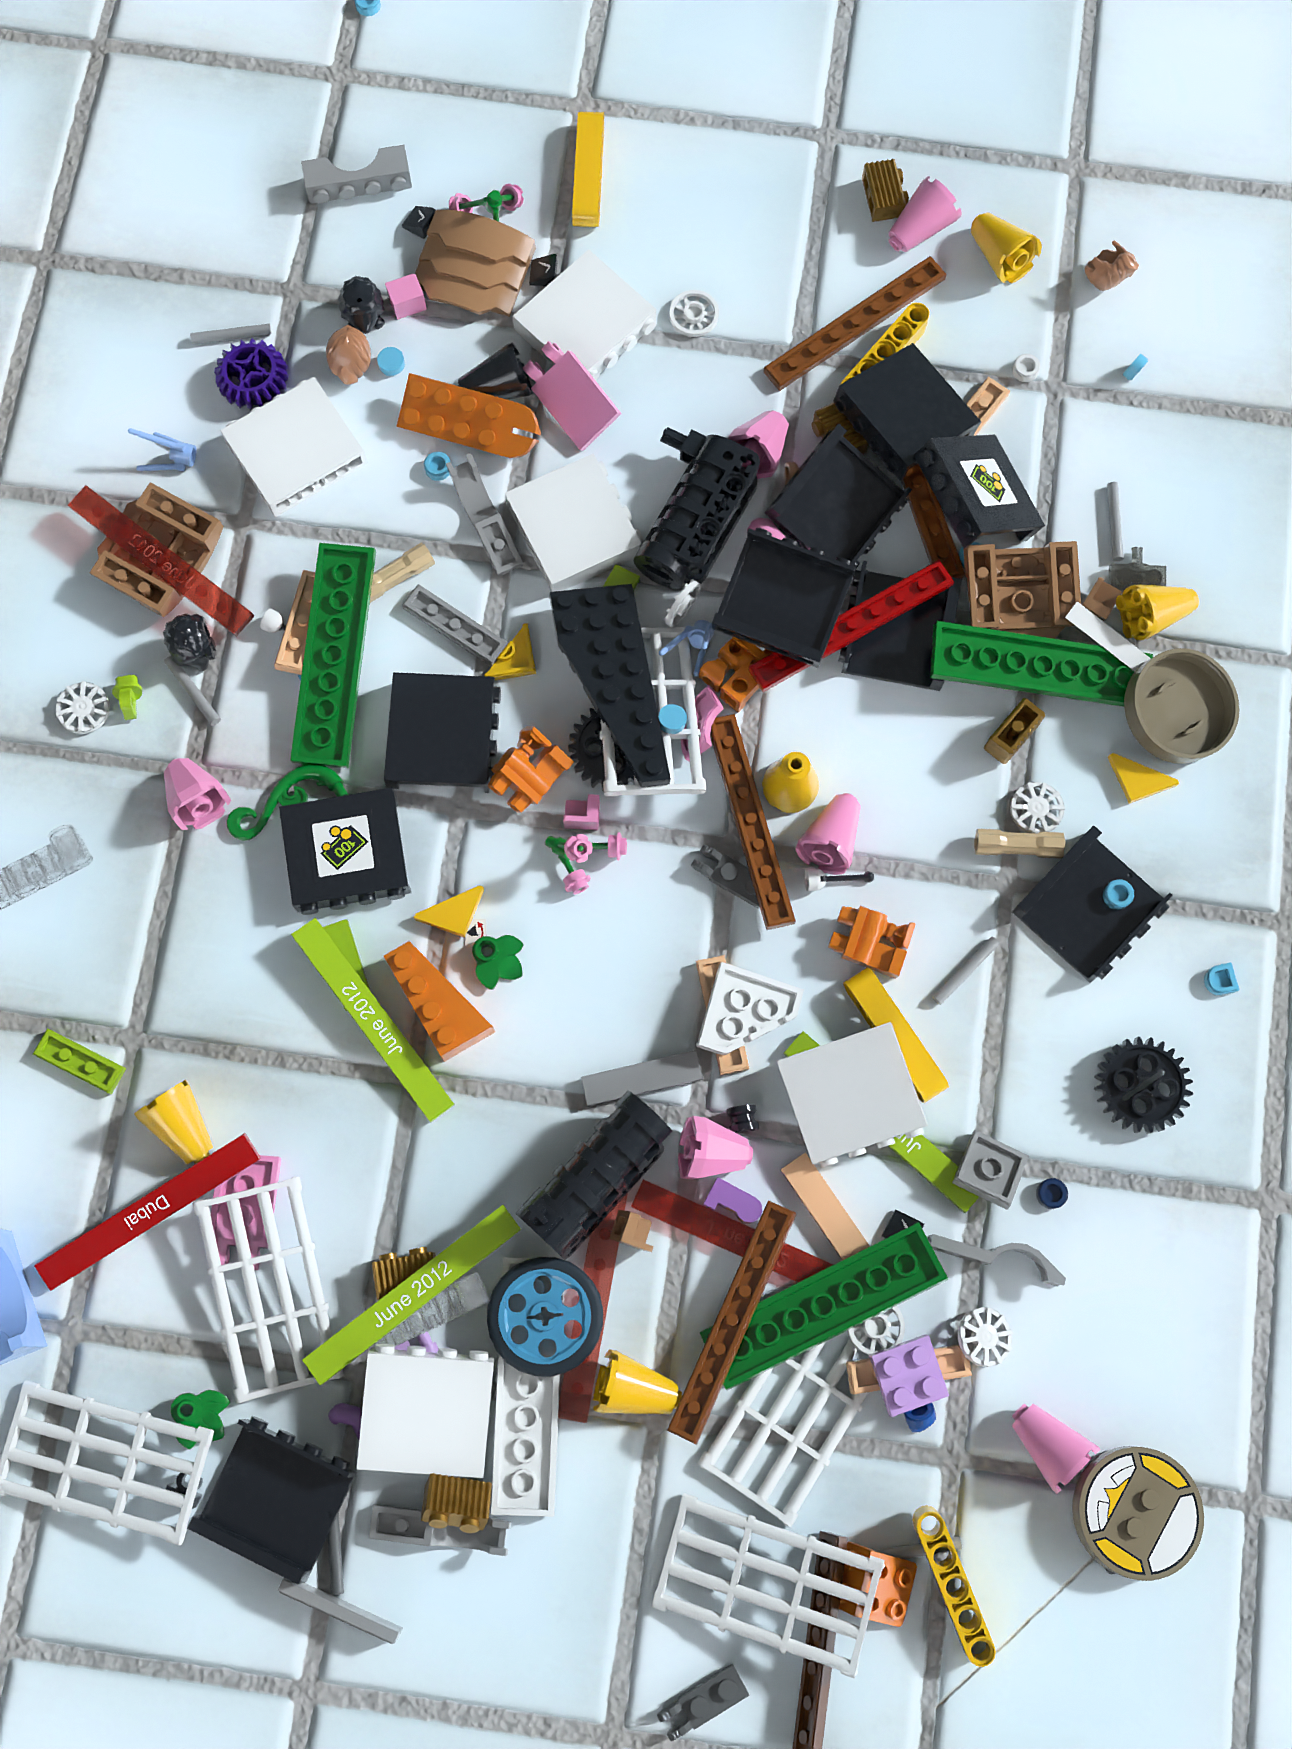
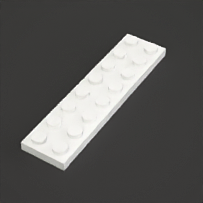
(526, 1424)

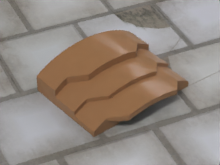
(474, 262)
(175, 524)
(1023, 587)

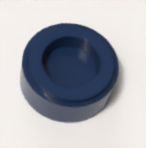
(1052, 1193)

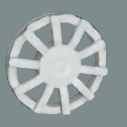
(694, 313)
(683, 603)
(82, 707)
(1037, 807)
(876, 1329)
(985, 1337)

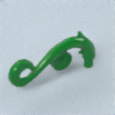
(279, 793)

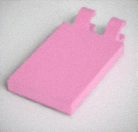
(572, 396)
(258, 1174)

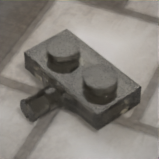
(1136, 572)

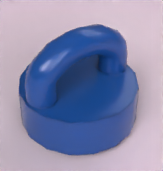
(920, 1418)

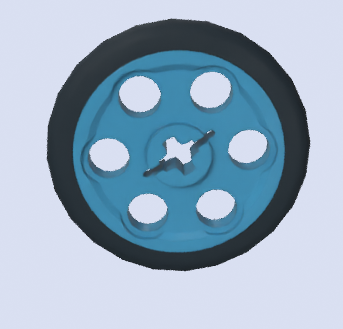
(502, 1319)

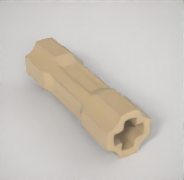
(409, 564)
(999, 842)

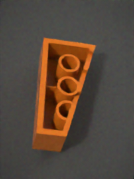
(441, 1008)

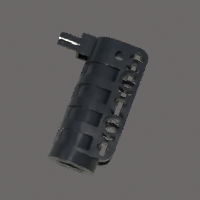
(698, 508)
(596, 1175)

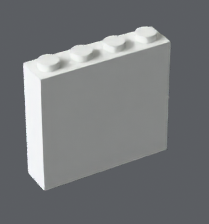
(587, 313)
(294, 446)
(574, 523)
(852, 1094)
(425, 1411)

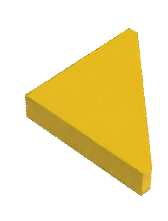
(515, 658)
(1138, 780)
(454, 913)

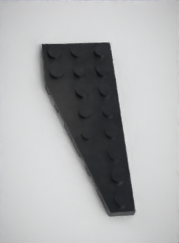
(607, 652)

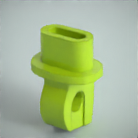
(127, 692)

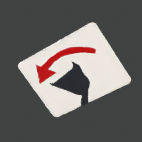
(475, 931)

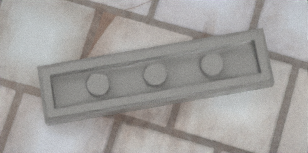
(454, 625)
(642, 1078)
(341, 1610)

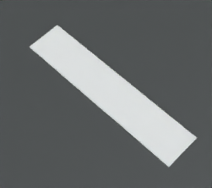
(1106, 637)

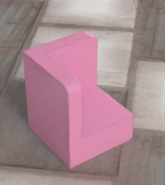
(406, 296)
(582, 813)

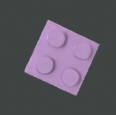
(909, 1375)

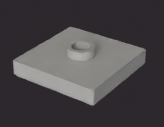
(990, 1169)

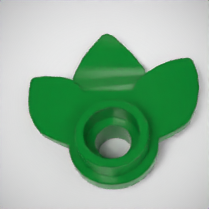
(501, 962)
(205, 1413)

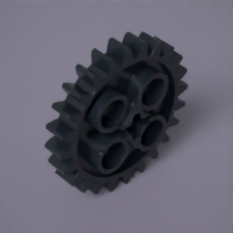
(593, 762)
(1158, 1107)

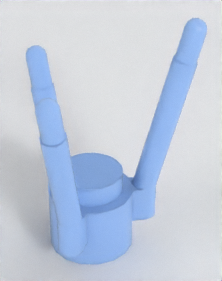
(182, 453)
(699, 637)

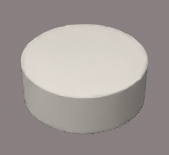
(1026, 368)

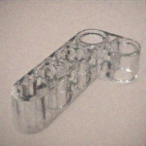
(45, 866)
(452, 1303)

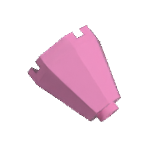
(765, 437)
(193, 794)
(711, 1149)

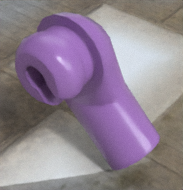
(346, 1414)

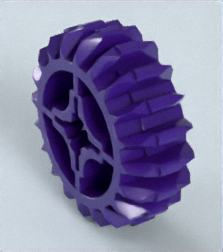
(247, 365)

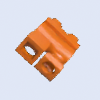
(741, 685)
(528, 779)
(863, 940)

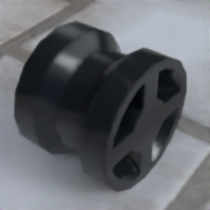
(742, 1118)

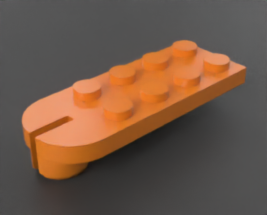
(467, 417)

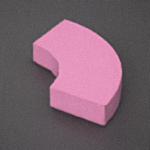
(707, 709)

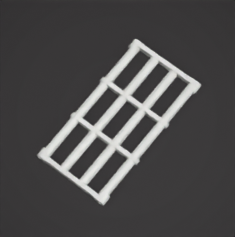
(691, 732)
(276, 1255)
(795, 1440)
(133, 1452)
(801, 1577)

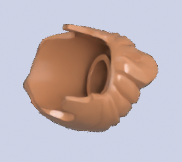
(1111, 267)
(348, 354)

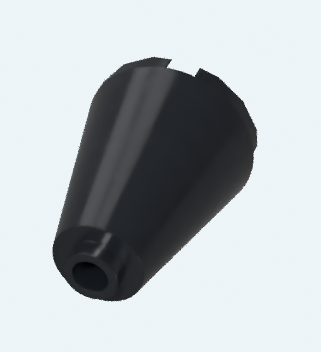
(499, 375)

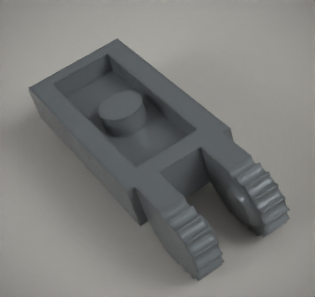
(728, 875)
(705, 1701)

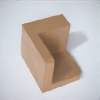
(1101, 599)
(631, 1230)

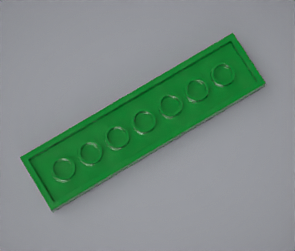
(333, 655)
(1028, 664)
(835, 1302)

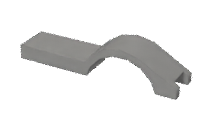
(484, 516)
(1048, 1271)
(405, 1526)

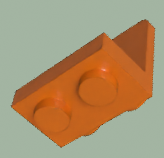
(892, 1589)

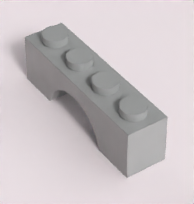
(386, 173)

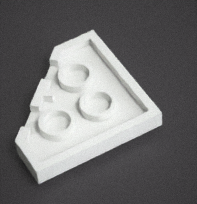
(745, 1008)

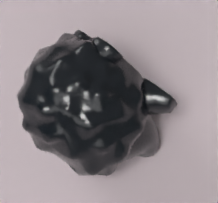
(361, 304)
(189, 641)

